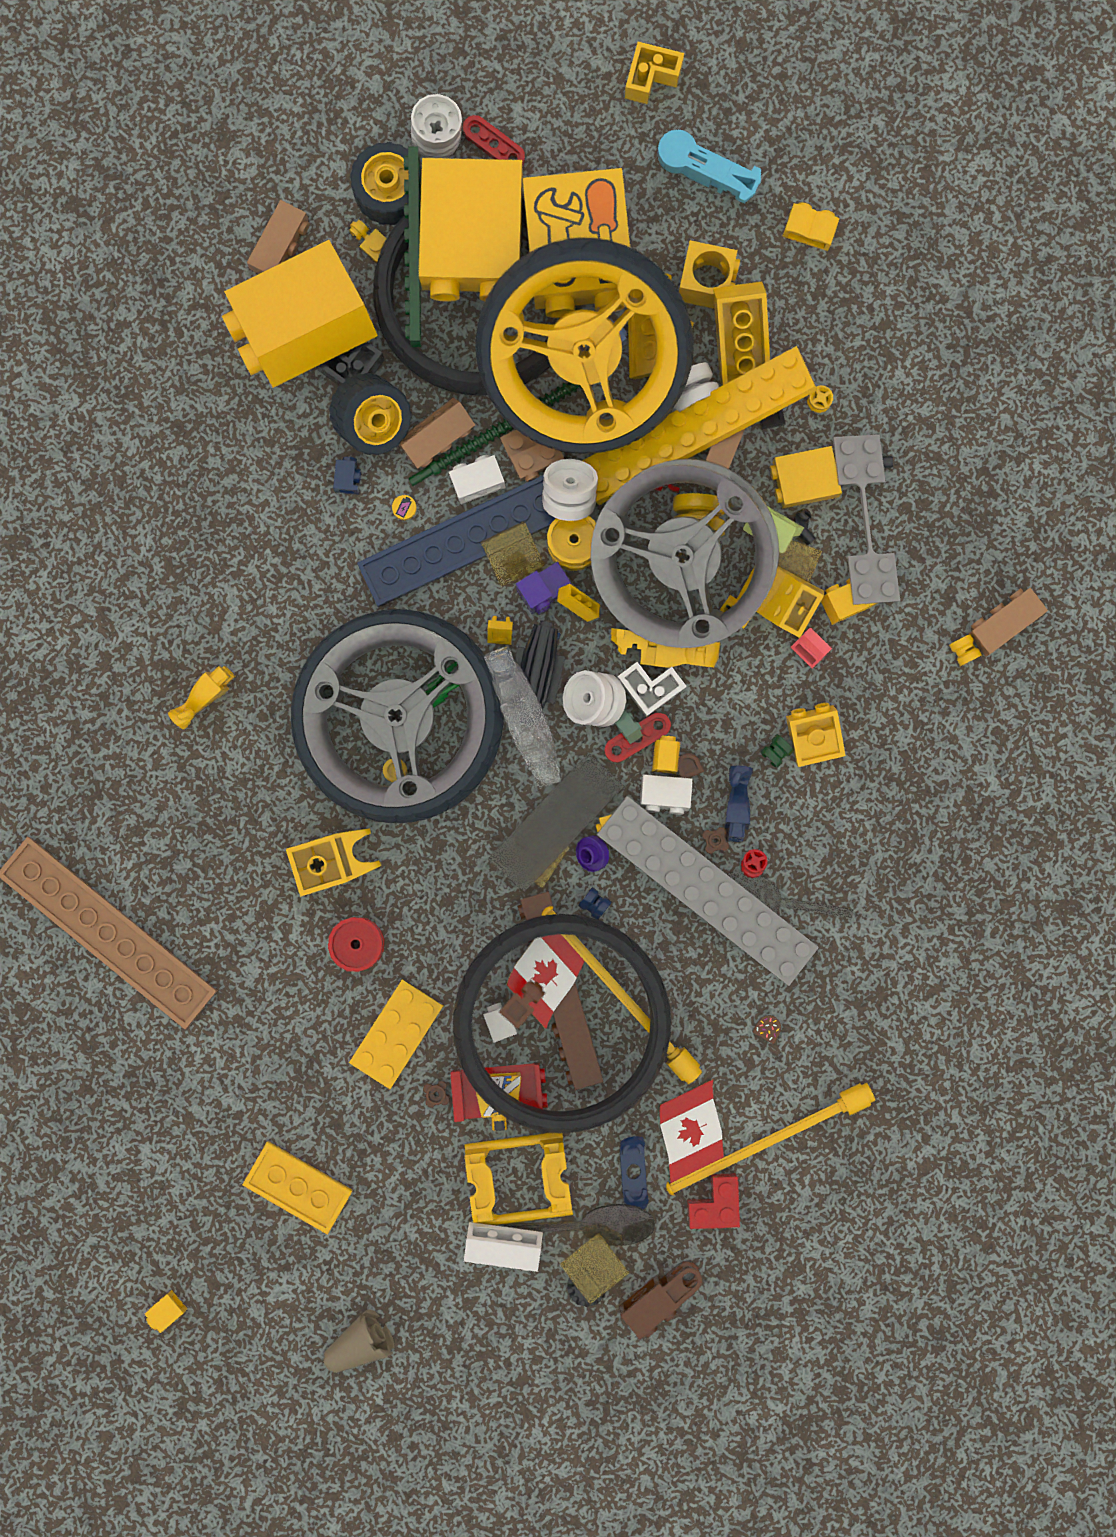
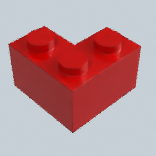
(721, 1210)

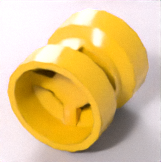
(963, 644)

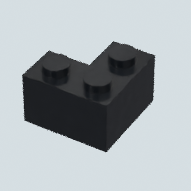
(362, 360)

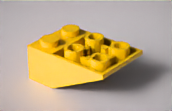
(789, 601)

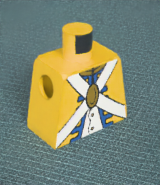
(510, 1084)

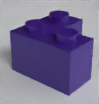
(542, 588)

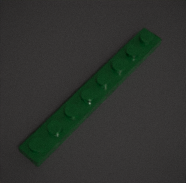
(412, 236)

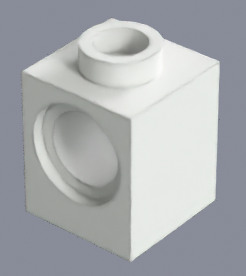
(498, 1026)

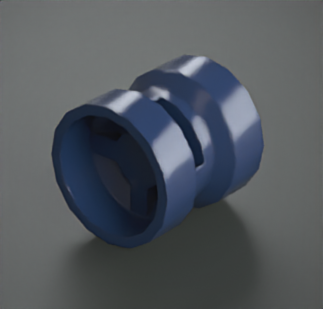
(600, 905)

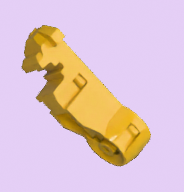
(665, 656)

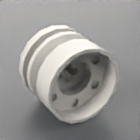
(431, 114)

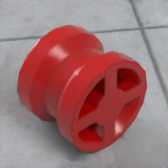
(755, 858)

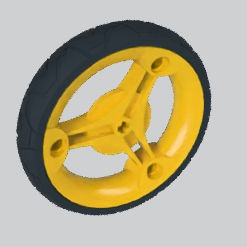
(599, 260)

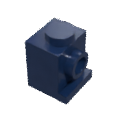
(347, 476)

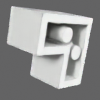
(650, 694)

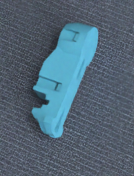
(682, 155)

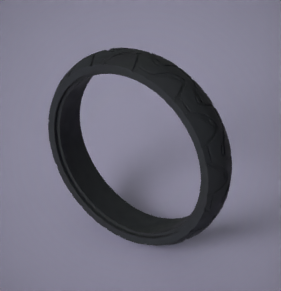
(427, 369)
(618, 1102)

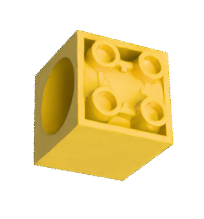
(704, 254)

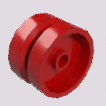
(370, 939)

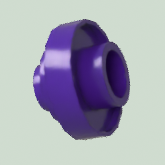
(592, 853)

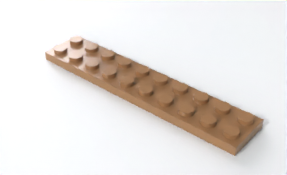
(107, 932)

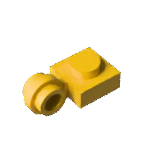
(372, 243)

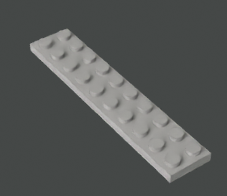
(707, 890)

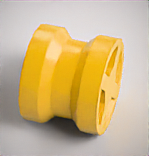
(824, 396)

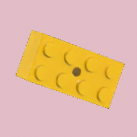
(741, 329)

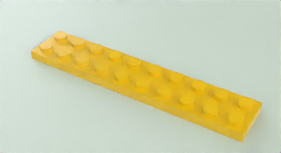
(707, 421)

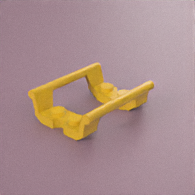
(552, 1166)

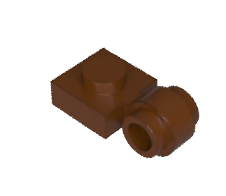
(517, 1008)

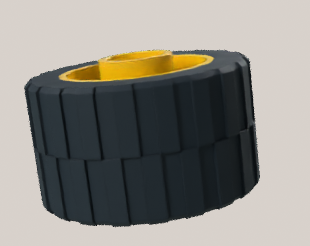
(379, 182)
(370, 414)

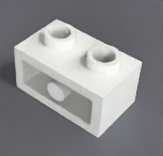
(477, 478)
(666, 794)

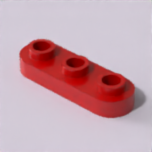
(488, 134)
(649, 736)

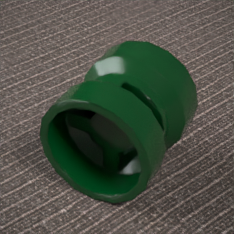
(777, 750)

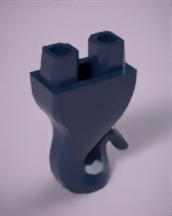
(738, 804)

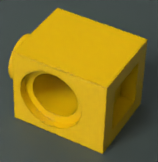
(165, 1312)

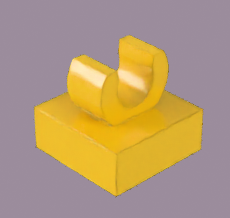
(499, 631)

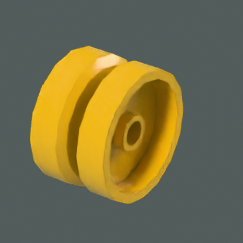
(698, 506)
(571, 555)

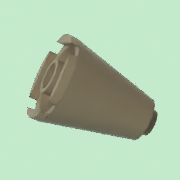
(359, 1344)

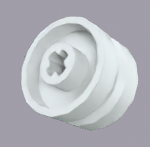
(697, 386)
(569, 489)
(594, 698)

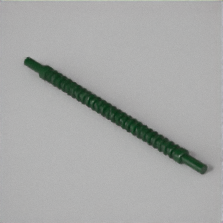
(435, 467)

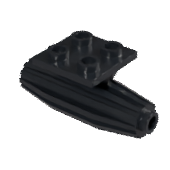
(541, 662)

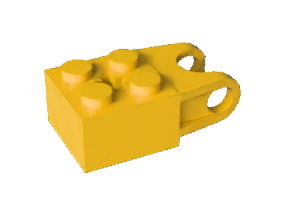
(338, 861)

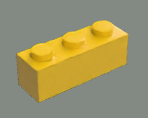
(578, 602)

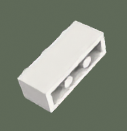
(503, 1246)

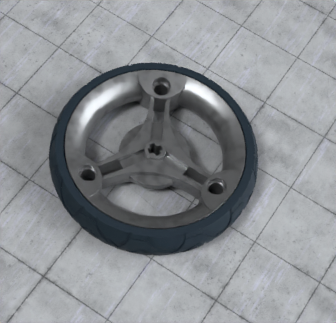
(325, 668)

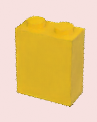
(805, 477)

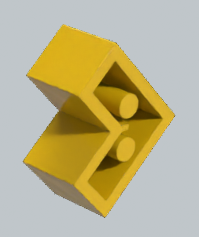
(649, 66)

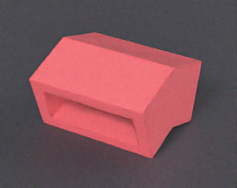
(811, 647)

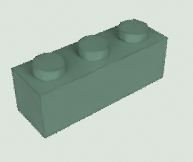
(628, 728)

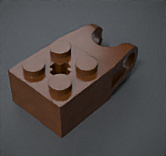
(659, 1299)

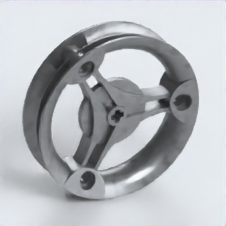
(668, 561)

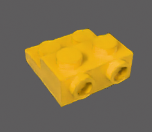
(815, 734)

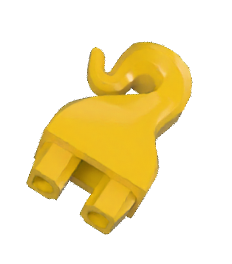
(204, 692)

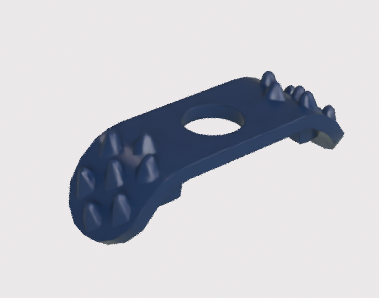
(633, 1190)

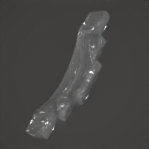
(524, 717)

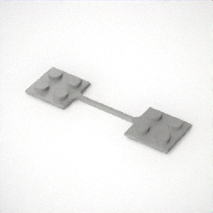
(873, 574)

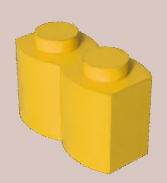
(811, 226)
(666, 755)

